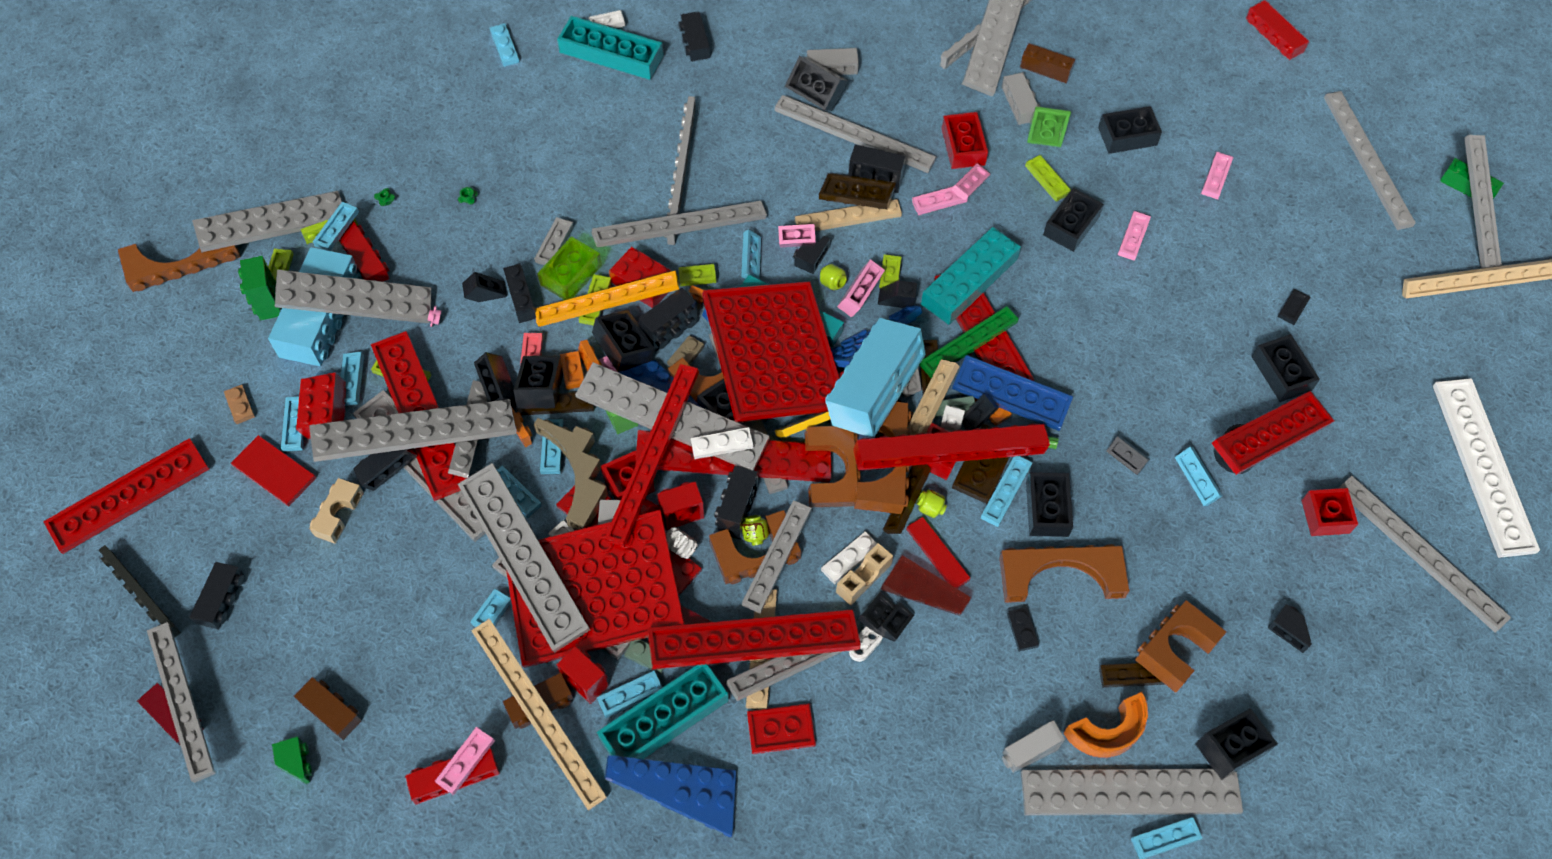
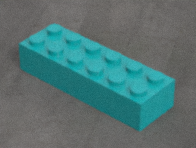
(610, 47)
(970, 275)
(664, 714)

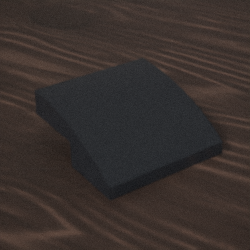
(885, 617)

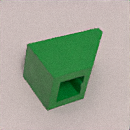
(291, 758)

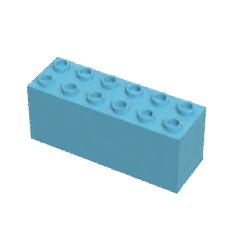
(308, 334)
(875, 377)

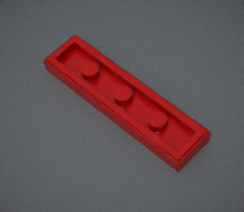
(938, 553)

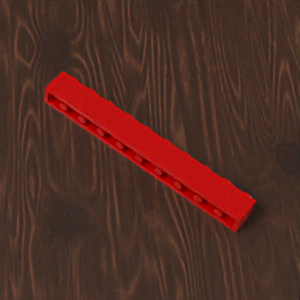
(950, 446)

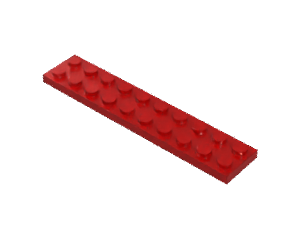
(411, 394)
(778, 460)
(753, 639)

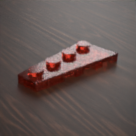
(922, 586)

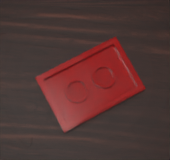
(780, 728)

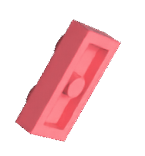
(532, 344)

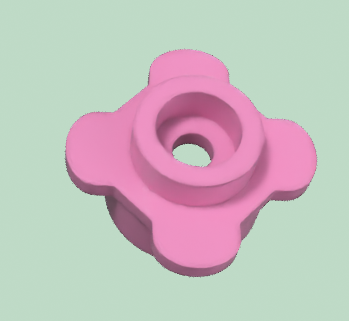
(434, 316)

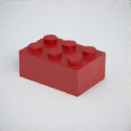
(964, 140)
(635, 267)
(320, 401)

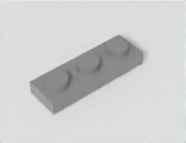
(554, 240)

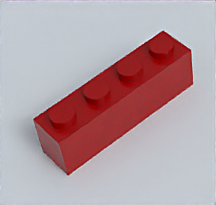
(1277, 30)
(364, 256)
(423, 785)

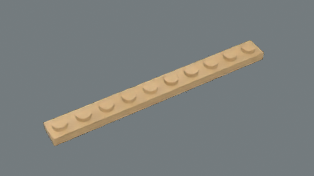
(1477, 279)
(539, 714)

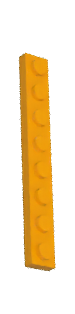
(607, 298)

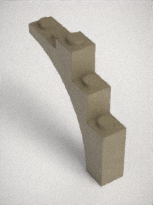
(586, 467)

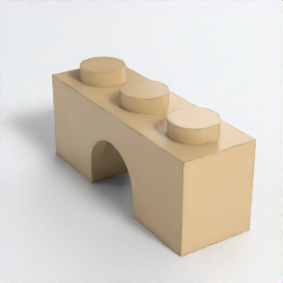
(341, 495)
(872, 567)

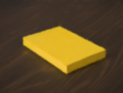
(802, 424)

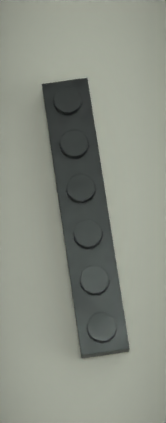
(133, 586)

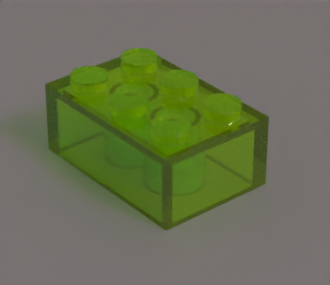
(569, 269)

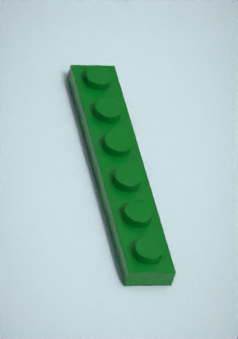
(970, 340)

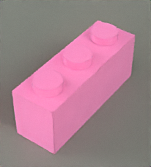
(860, 288)

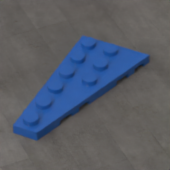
(686, 789)

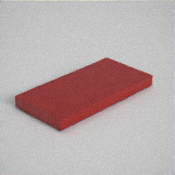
(273, 470)

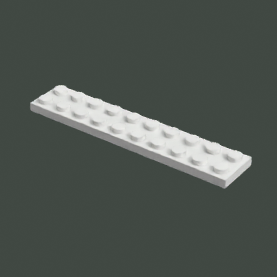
(1486, 468)

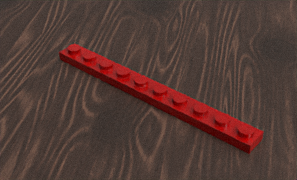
(651, 455)

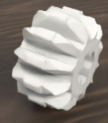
(681, 542)

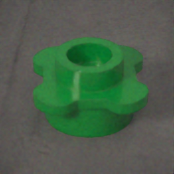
(467, 191)
(384, 201)

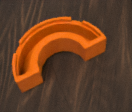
(1115, 741)

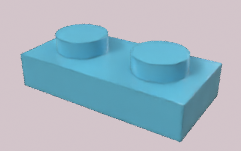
(492, 608)

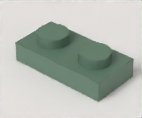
(962, 403)
(640, 653)

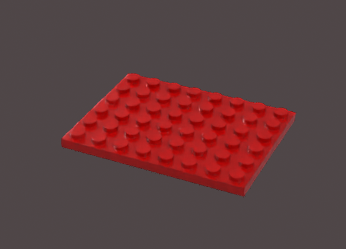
(771, 350)
(612, 585)

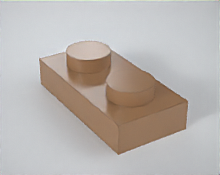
(239, 404)

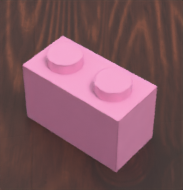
(796, 235)

